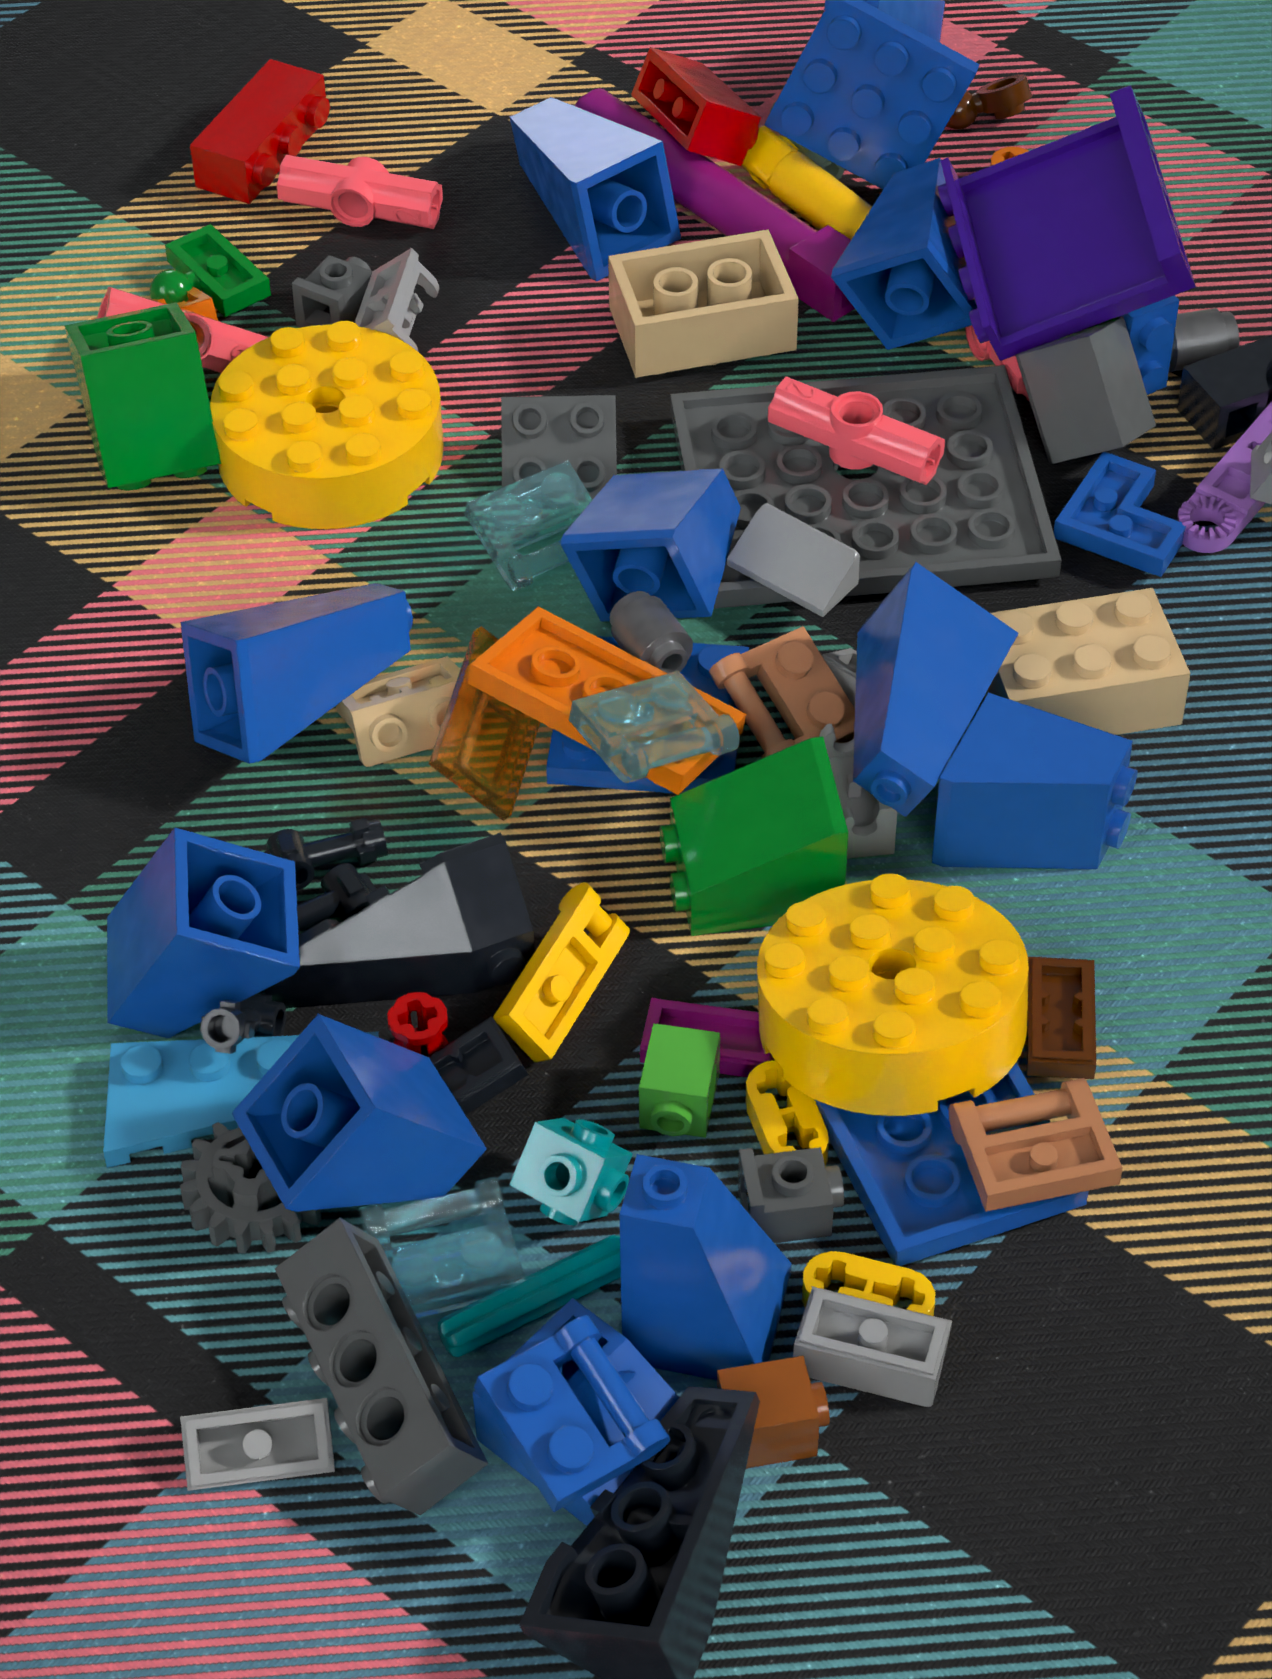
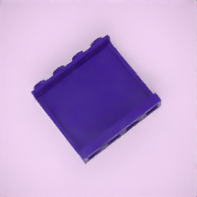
(1066, 233)

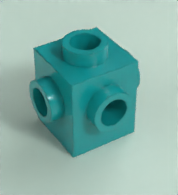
(572, 1170)

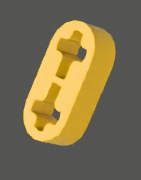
(772, 1123)
(869, 1280)

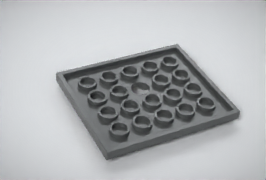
(968, 526)

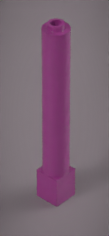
(740, 209)

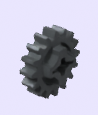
(245, 1197)

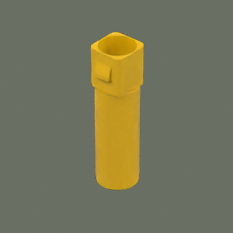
(804, 184)

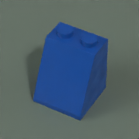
(655, 537)
(1032, 792)
(198, 931)
(355, 1122)

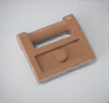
(796, 683)
(1041, 1158)

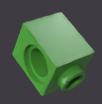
(679, 1080)

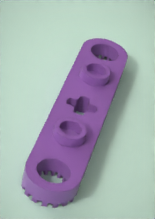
(1225, 494)

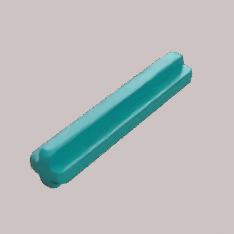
(531, 1297)

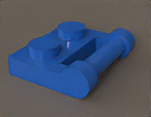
(552, 1427)

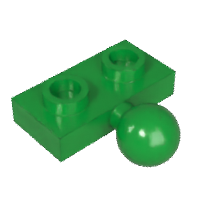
(212, 266)

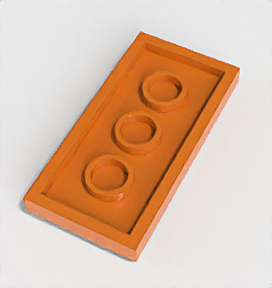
(553, 662)

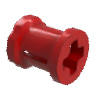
(431, 1022)

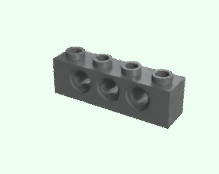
(379, 1369)

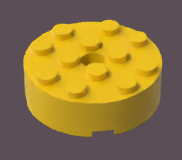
(327, 425)
(892, 995)

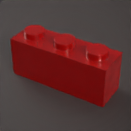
(696, 107)
(257, 129)

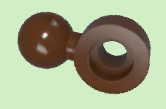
(1002, 97)

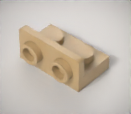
(400, 710)

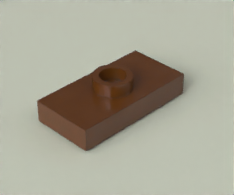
(1061, 1018)

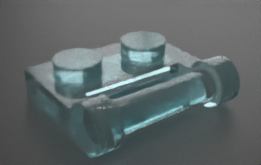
(527, 514)
(652, 725)
(454, 1267)

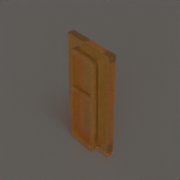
(483, 740)

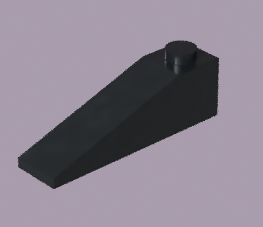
(438, 935)
(650, 1565)

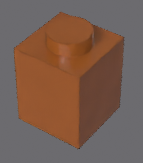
(787, 1412)

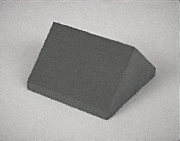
(1086, 392)

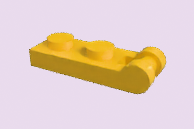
(561, 974)

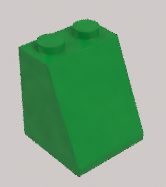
(144, 395)
(756, 841)

